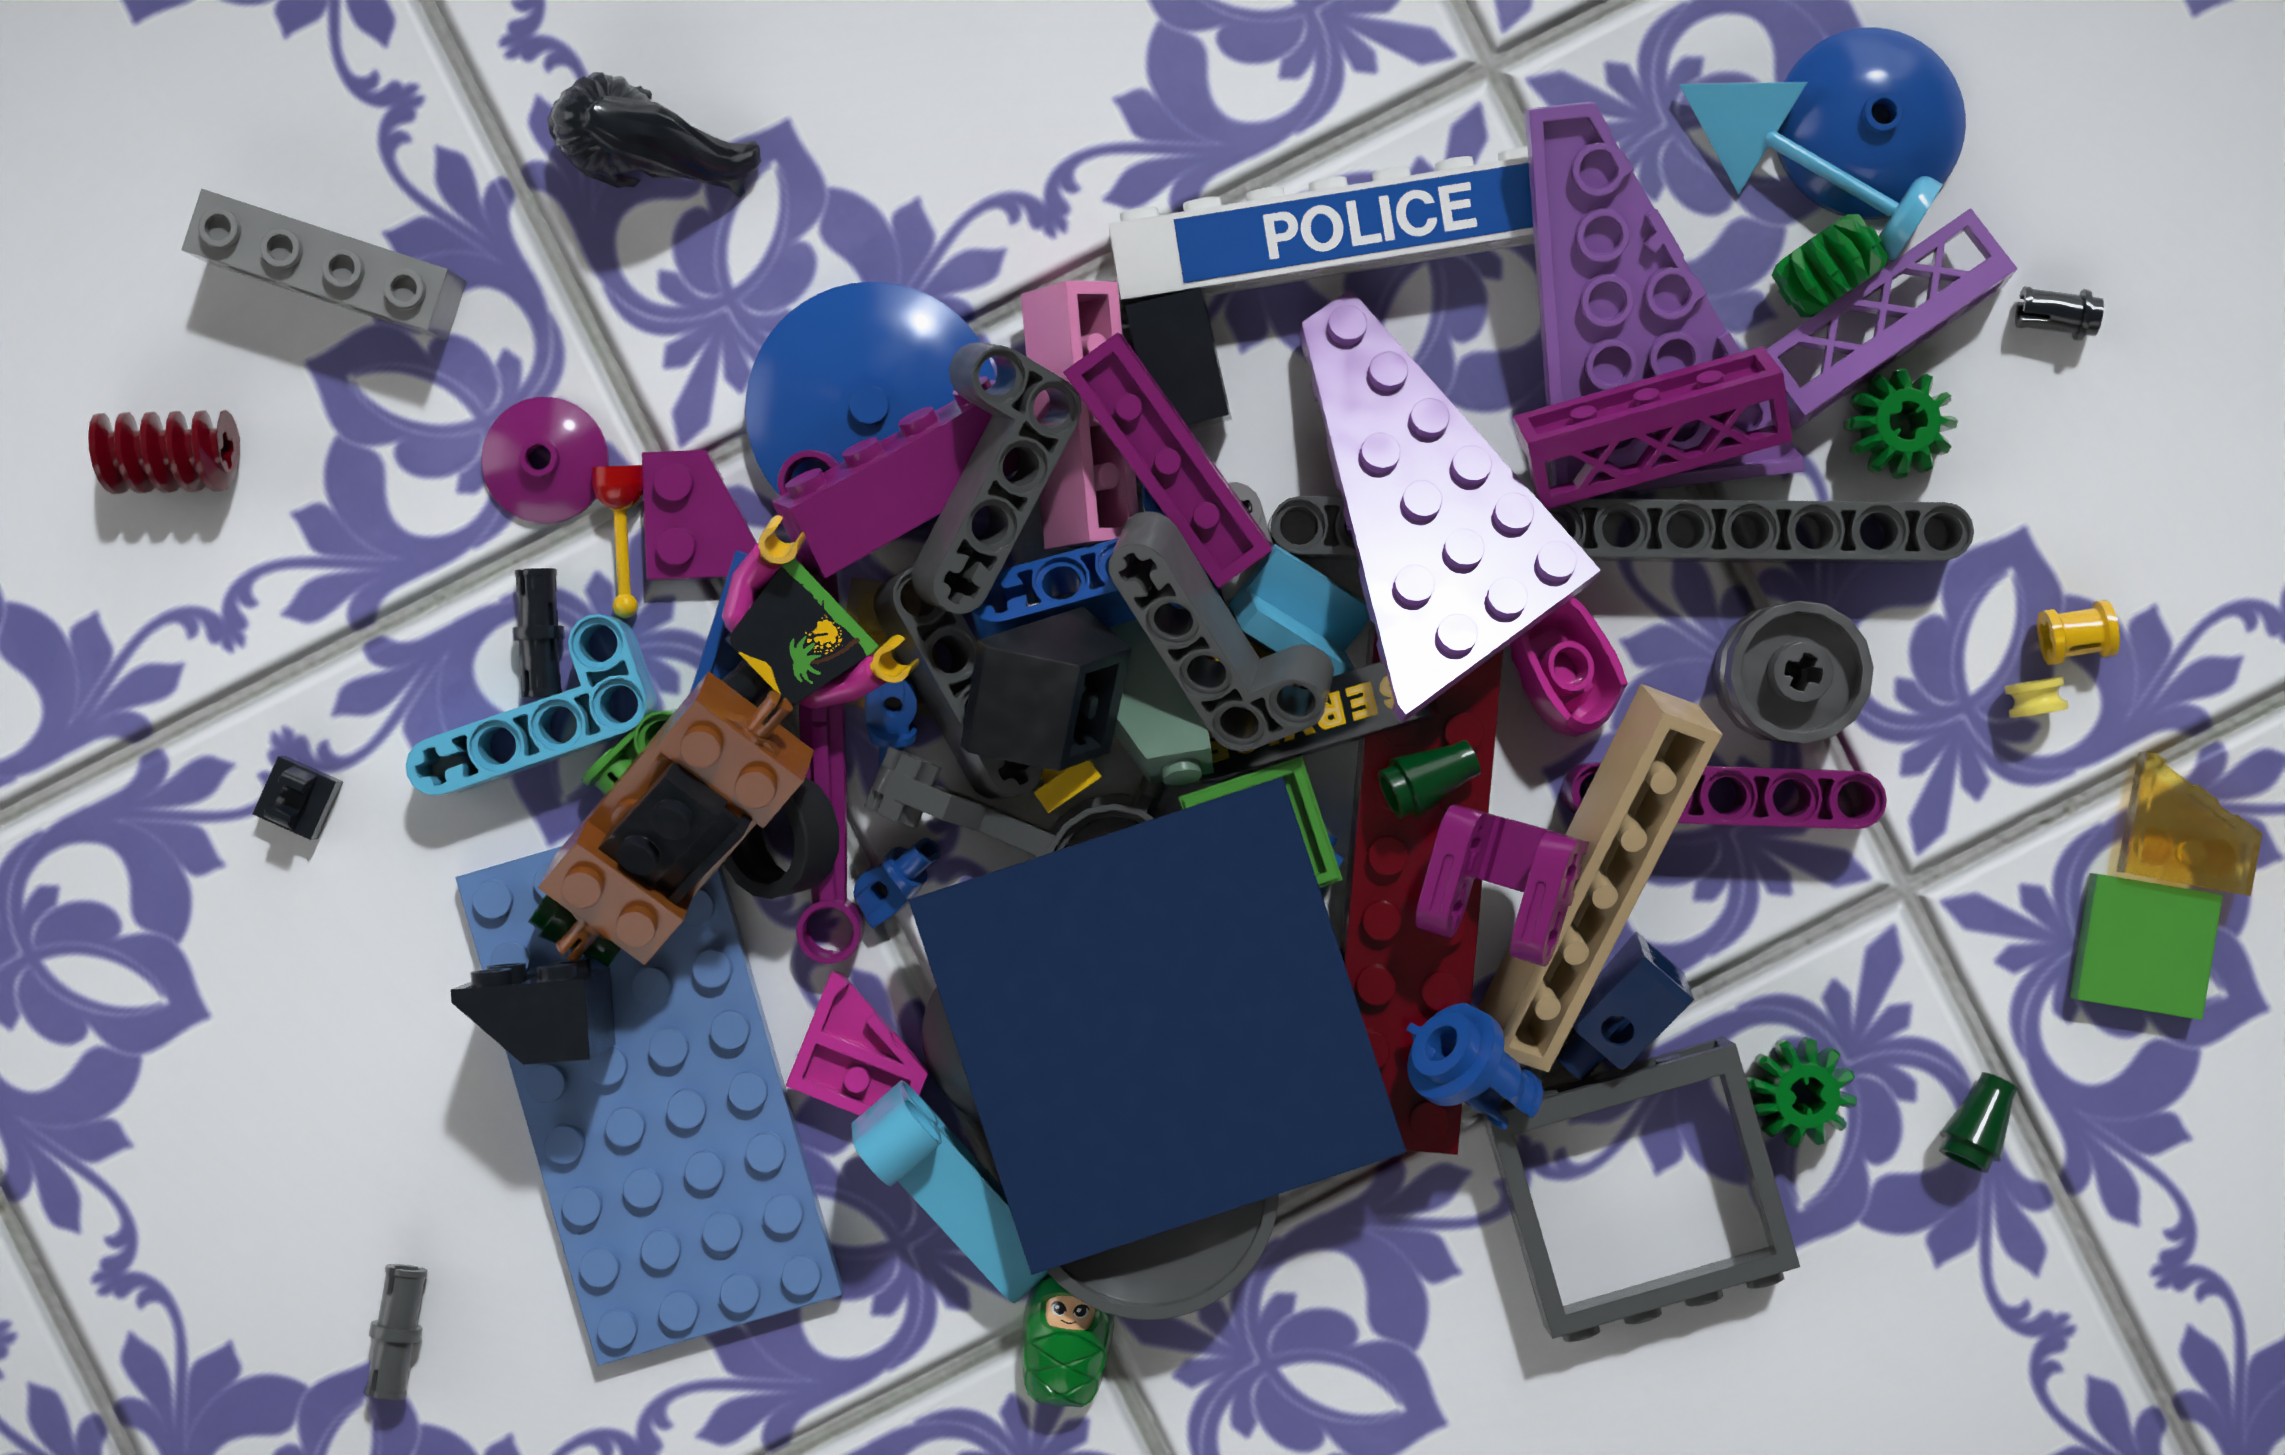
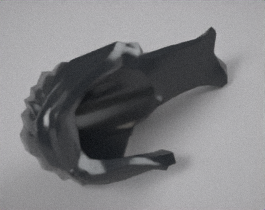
(615, 129)

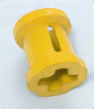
(2078, 632)

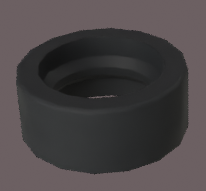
(814, 848)

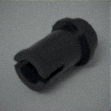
(2060, 312)

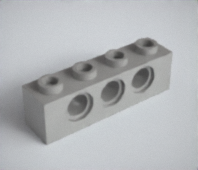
(324, 264)

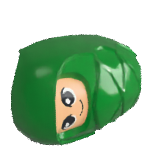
(1063, 1346)

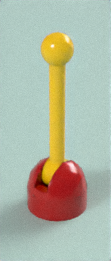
(620, 489)

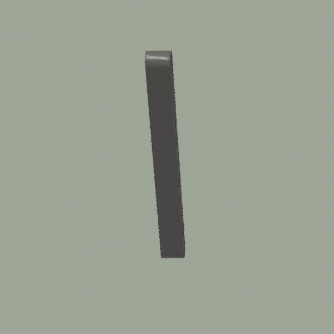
(1712, 523)

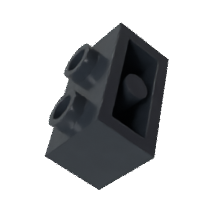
(1180, 353)

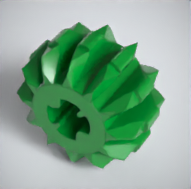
(1829, 265)
(1924, 416)
(1820, 1080)

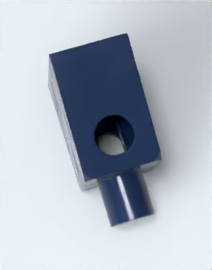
(1634, 985)

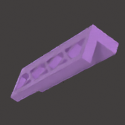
(1904, 335)

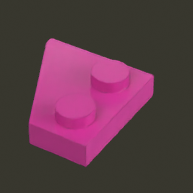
(852, 1052)

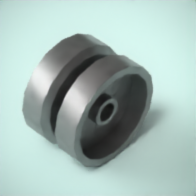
(1830, 667)

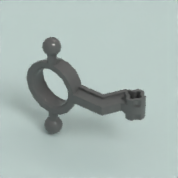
(908, 788)

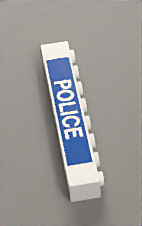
(1324, 230)

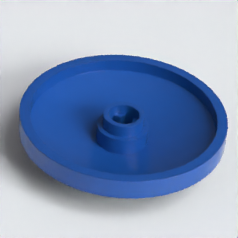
(850, 372)

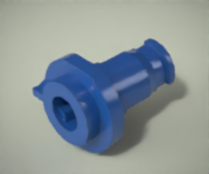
(1463, 1059)

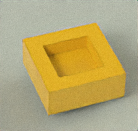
(1065, 783)

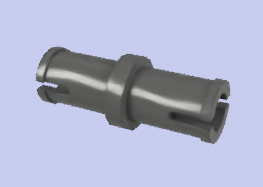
(395, 1332)

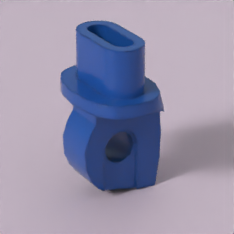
(891, 725)
(902, 873)

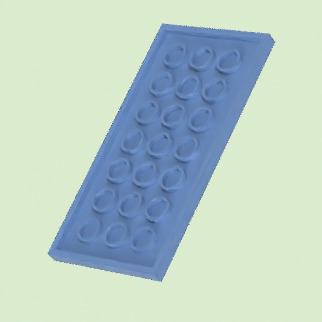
(676, 1144)

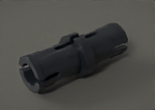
(538, 632)

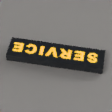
(1356, 708)

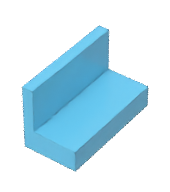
(1296, 605)

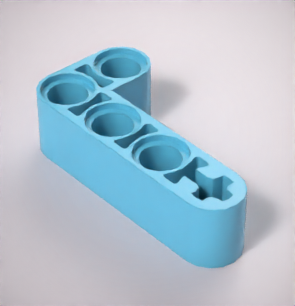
(532, 721)
(912, 1145)

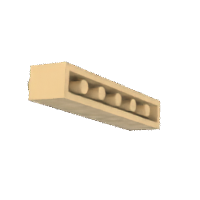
(1627, 824)

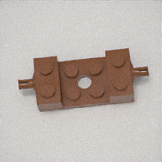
(724, 746)

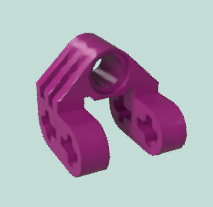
(1508, 855)

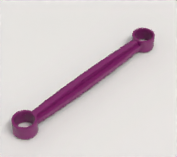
(825, 733)

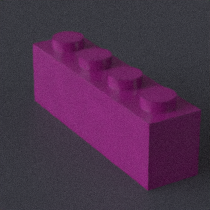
(884, 485)

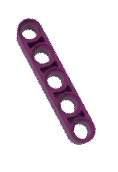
(1754, 797)

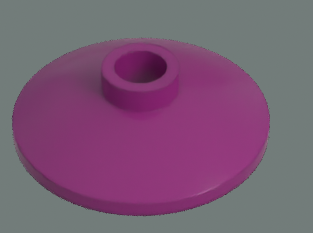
(566, 482)

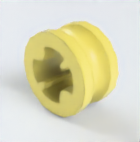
(2036, 697)

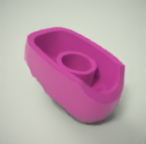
(1569, 670)

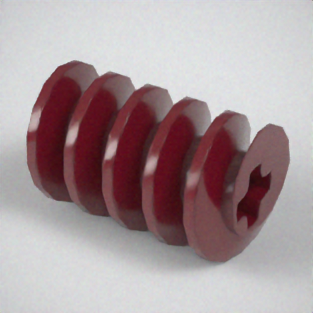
(164, 457)

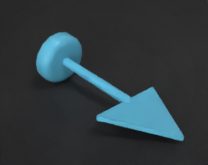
(1746, 121)

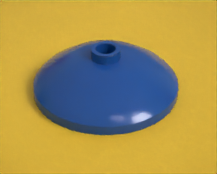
(1837, 123)

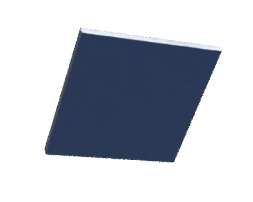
(1157, 1025)

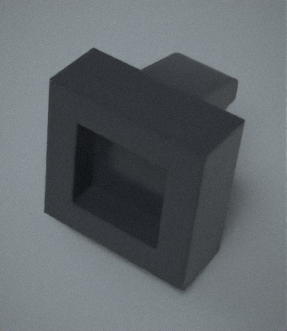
(297, 797)

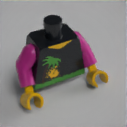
(798, 634)

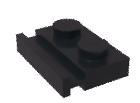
(674, 833)

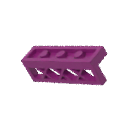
(1651, 406)
(1168, 459)

